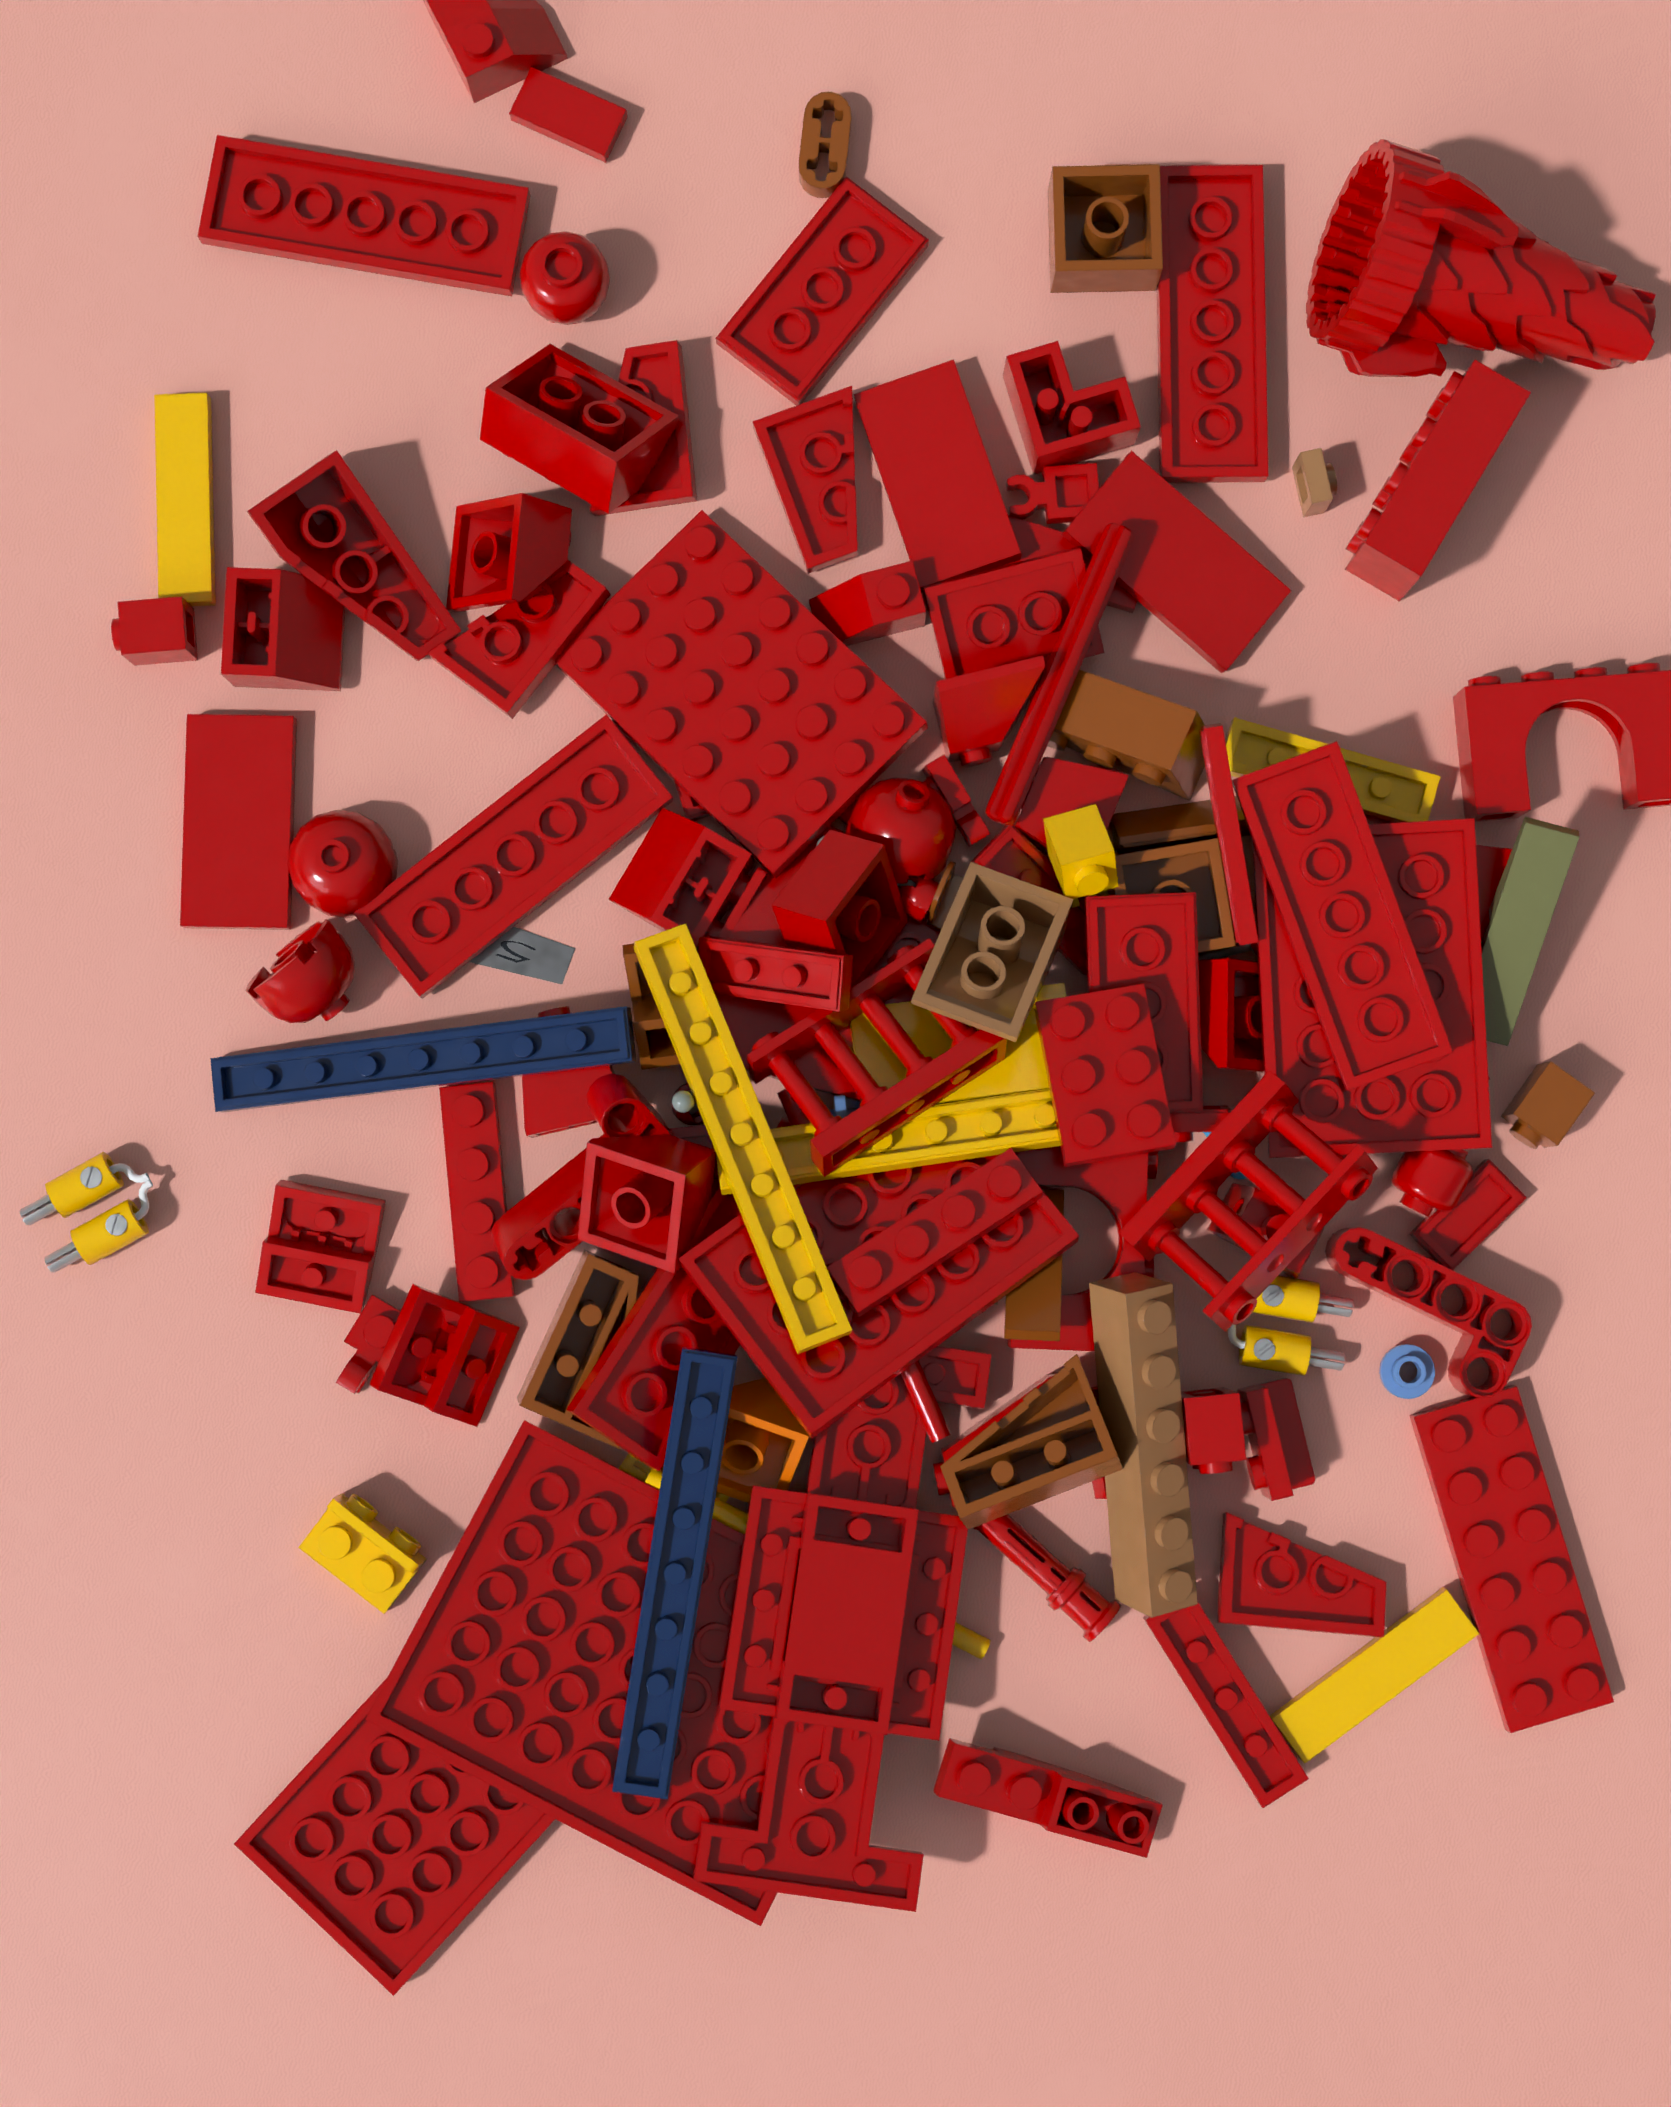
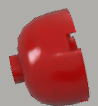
(911, 824)
(341, 862)
(307, 977)

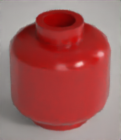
(1432, 1179)

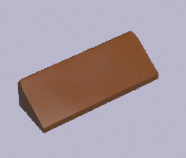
(1167, 826)

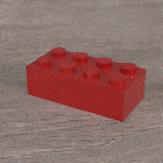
(1440, 474)

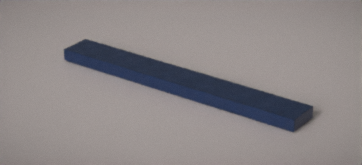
(424, 1059)
(674, 1573)

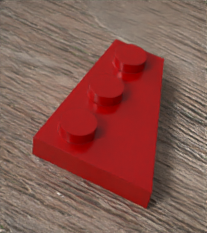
(659, 375)
(814, 475)
(518, 644)
(1292, 1588)

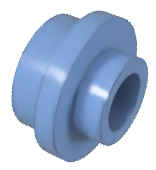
(1390, 1369)

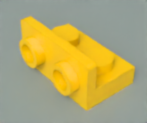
(364, 1551)

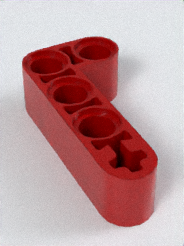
(531, 1232)
(1424, 1297)

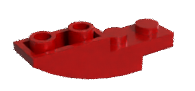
(1048, 1796)

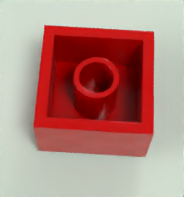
(843, 902)

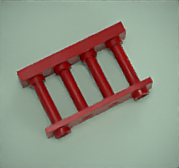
(881, 1108)
(1232, 1150)

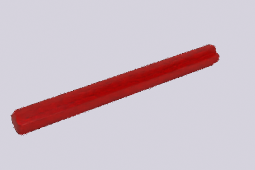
(1059, 674)

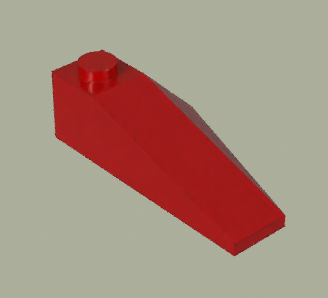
(345, 547)

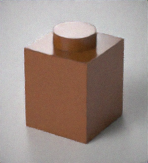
(1546, 1106)

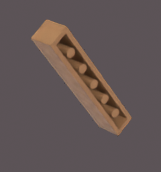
(1145, 1422)

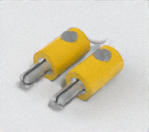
(102, 1233)
(1287, 1350)

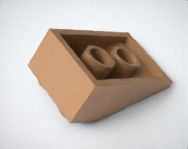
(993, 952)

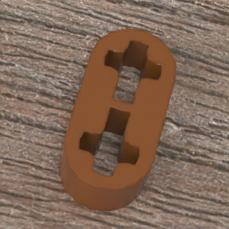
(813, 144)

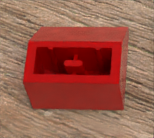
(280, 632)
(682, 876)

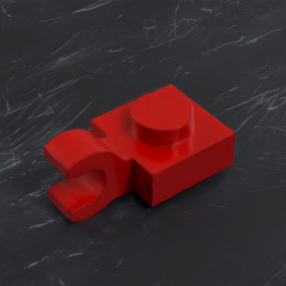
(370, 1338)

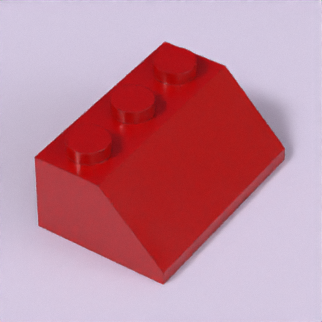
(576, 427)

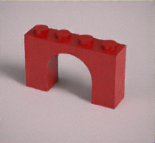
(1497, 718)
(1123, 1190)

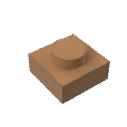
(1314, 482)

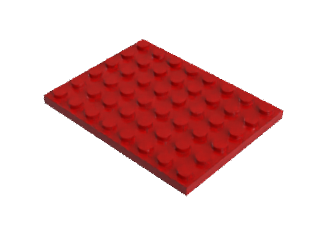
(532, 1657)

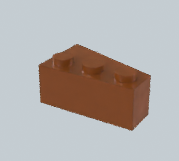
(1132, 733)
(578, 1335)
(1034, 1451)

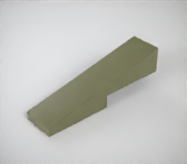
(1521, 920)

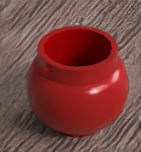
(564, 277)

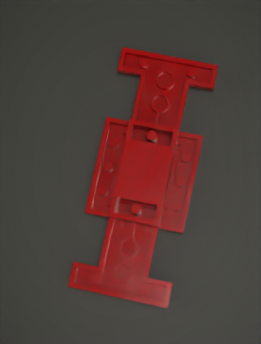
(860, 1651)

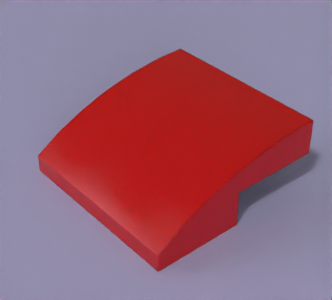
(320, 1246)
(444, 1355)

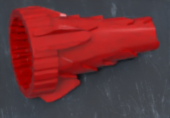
(1435, 262)

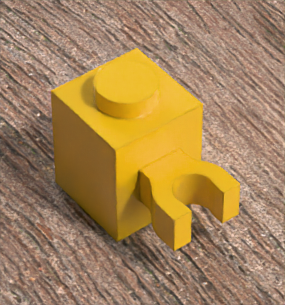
(1081, 853)

